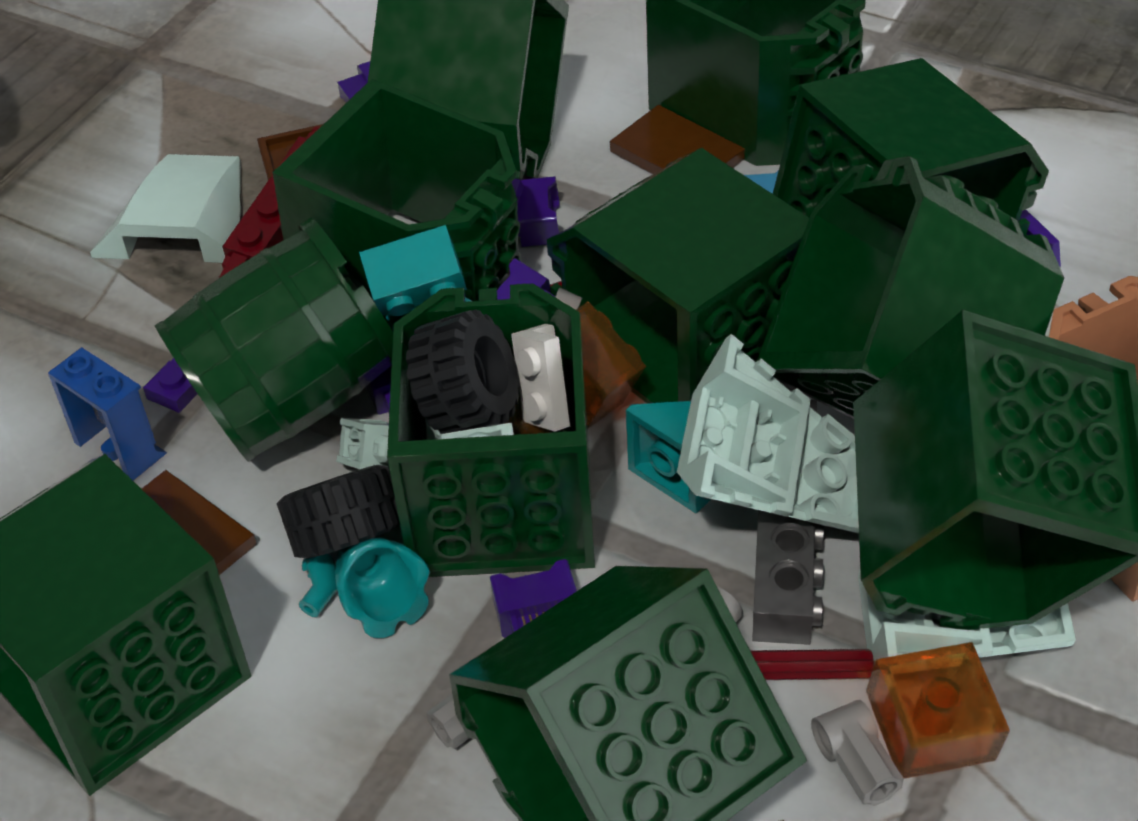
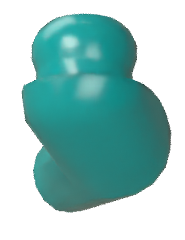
(322, 575)

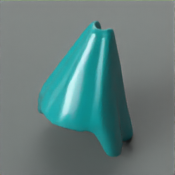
(381, 585)

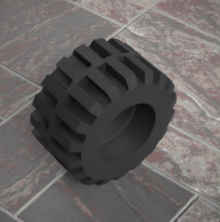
(462, 373)
(339, 512)

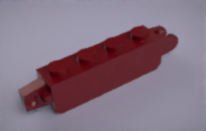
(259, 226)

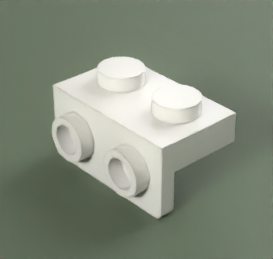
(541, 377)

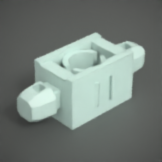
(363, 443)

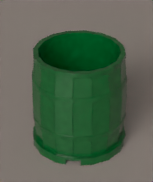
(279, 341)

